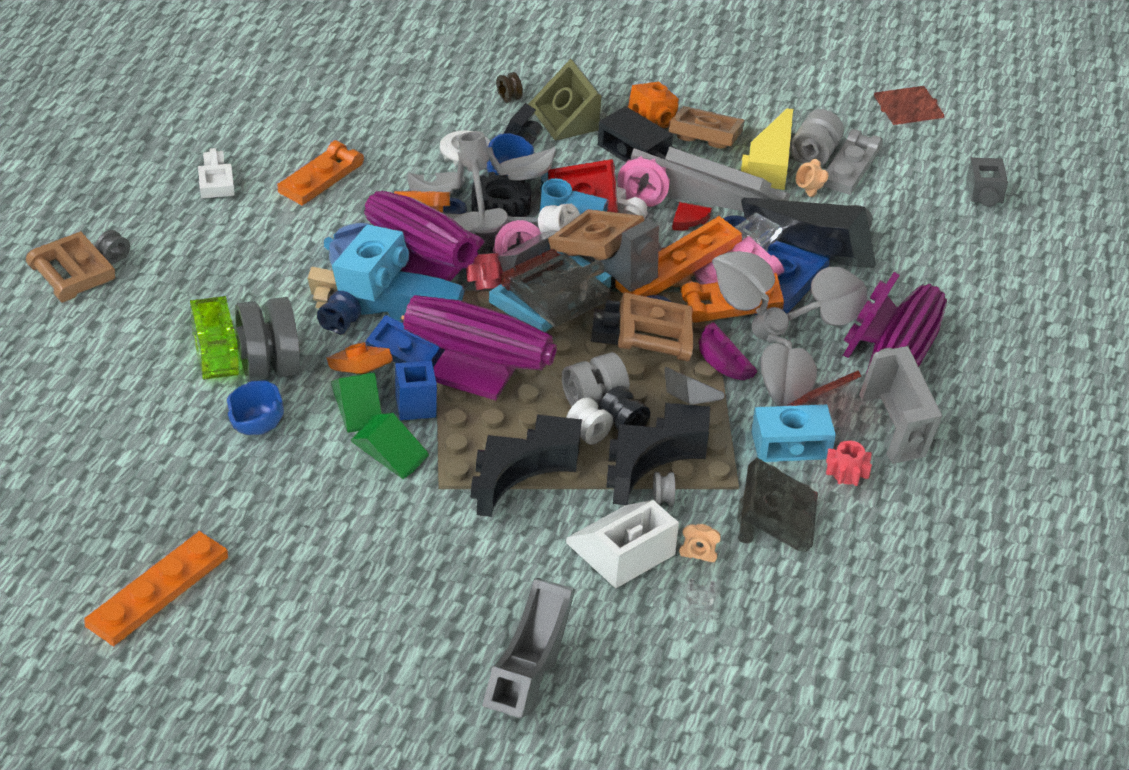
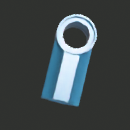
(560, 192)

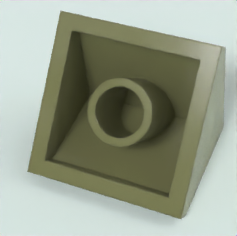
(568, 103)

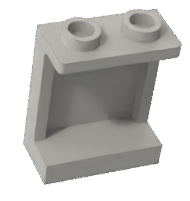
(901, 387)

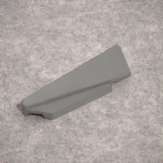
(708, 182)

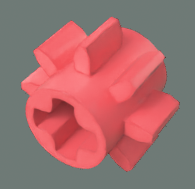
(485, 271)
(848, 463)

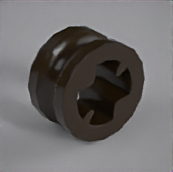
(509, 87)

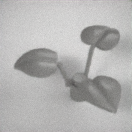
(475, 155)
(785, 370)

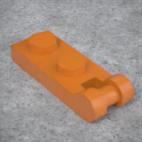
(320, 173)
(694, 293)

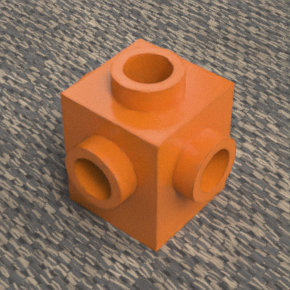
(654, 102)

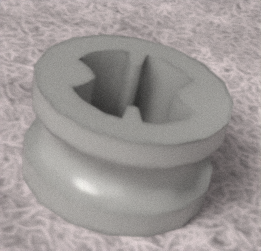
(664, 488)

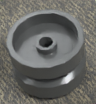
(267, 340)

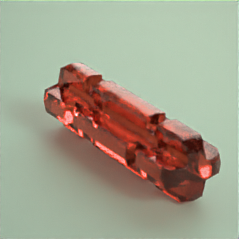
(526, 266)

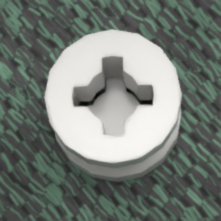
(556, 217)
(595, 422)

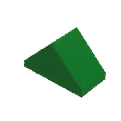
(357, 400)
(391, 444)

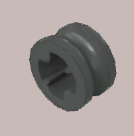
(113, 246)

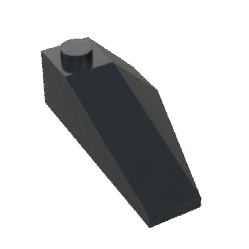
(820, 228)

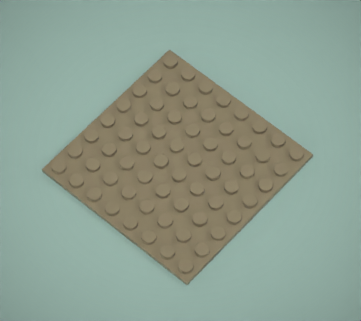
(468, 419)

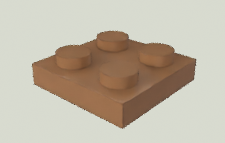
(705, 125)
(594, 234)

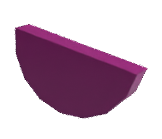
(724, 355)

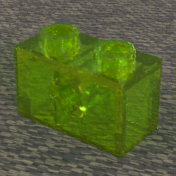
(214, 337)

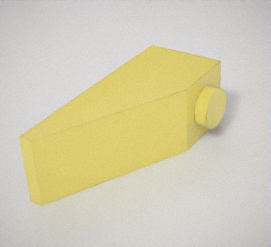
(770, 152)

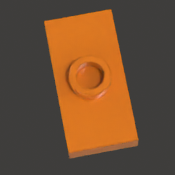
(359, 359)

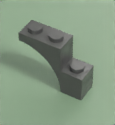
(636, 259)
(532, 650)

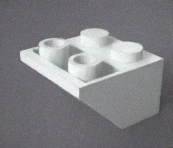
(627, 541)

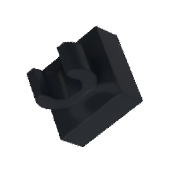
(523, 125)
(606, 323)

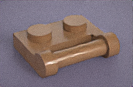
(79, 258)
(657, 318)

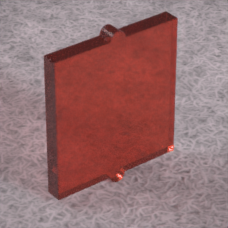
(908, 105)
(826, 389)

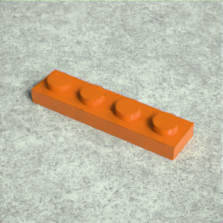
(689, 255)
(155, 588)

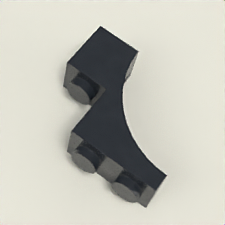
(640, 449)
(508, 460)

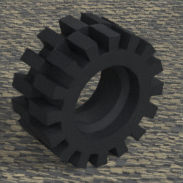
(496, 186)

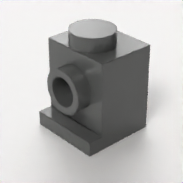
(987, 190)

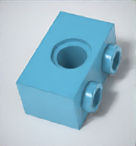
(371, 262)
(792, 432)

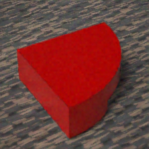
(690, 215)

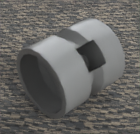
(817, 137)
(594, 378)

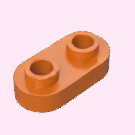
(431, 198)

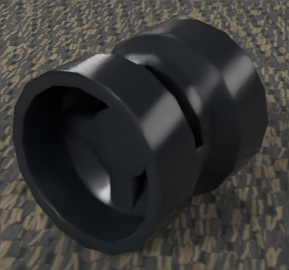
(624, 408)

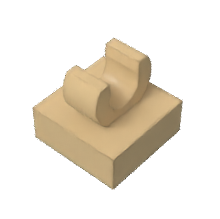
(321, 284)

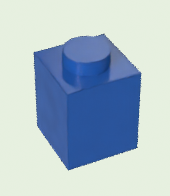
(415, 390)

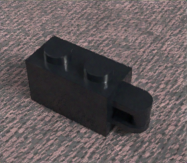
(629, 130)

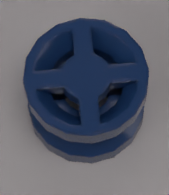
(339, 312)

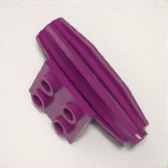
(434, 240)
(910, 324)
(478, 343)

